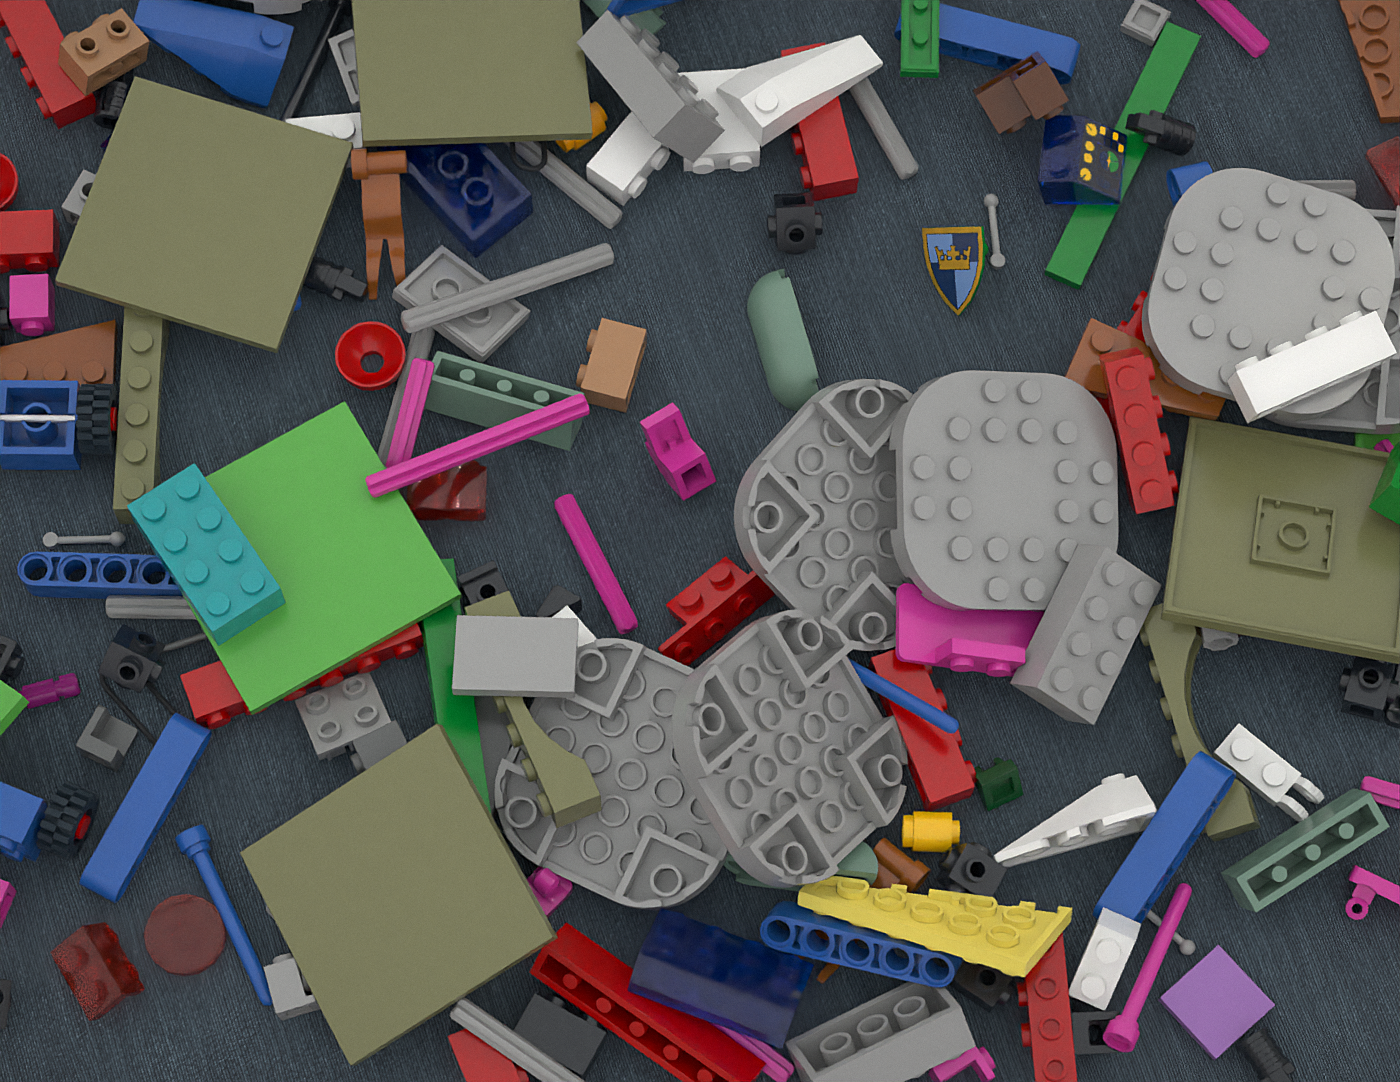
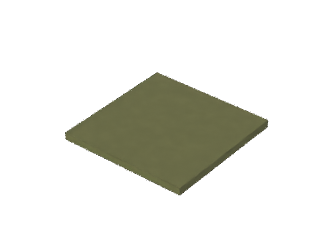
(470, 71)
(205, 214)
(1284, 542)
(397, 895)

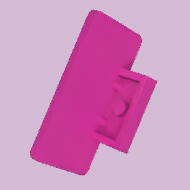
(961, 640)

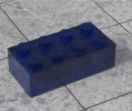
(467, 191)
(720, 977)

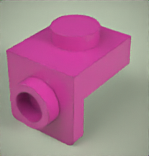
(977, 1058)

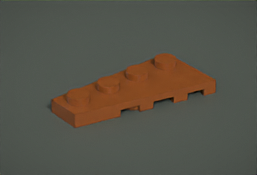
(1376, 40)

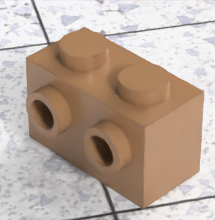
(103, 51)
(612, 365)

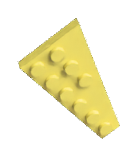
(944, 921)

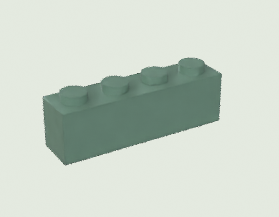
(495, 396)
(1305, 849)

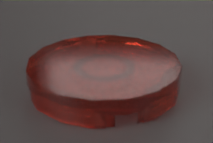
(185, 935)

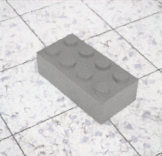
(651, 85)
(1086, 633)
(885, 1038)

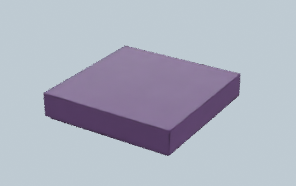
(1216, 1002)

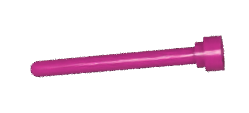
(1123, 1030)

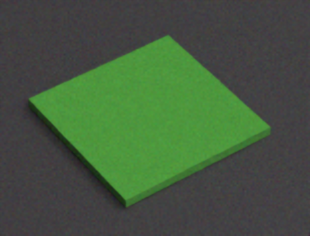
(344, 560)

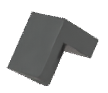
(106, 739)

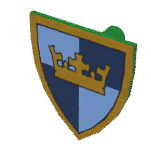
(955, 262)

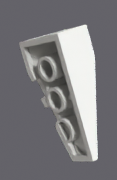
(790, 88)
(1102, 814)

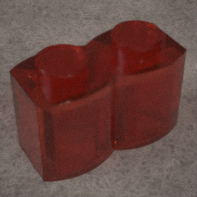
(451, 495)

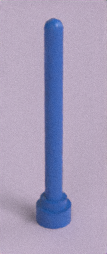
(906, 699)
(195, 845)

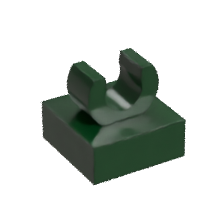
(998, 784)

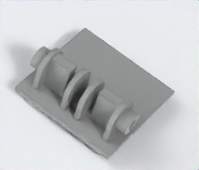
(342, 714)

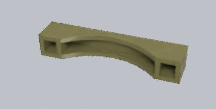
(139, 409)
(1174, 660)
(562, 777)

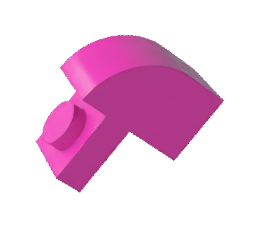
(675, 453)

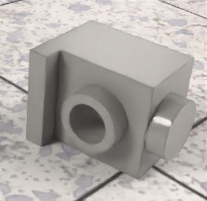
(289, 988)

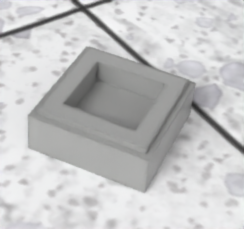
(1145, 21)

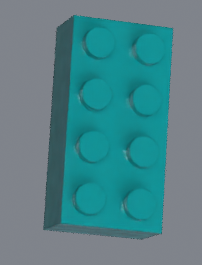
(206, 554)

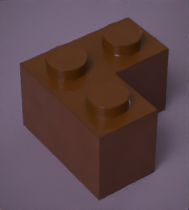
(1021, 92)

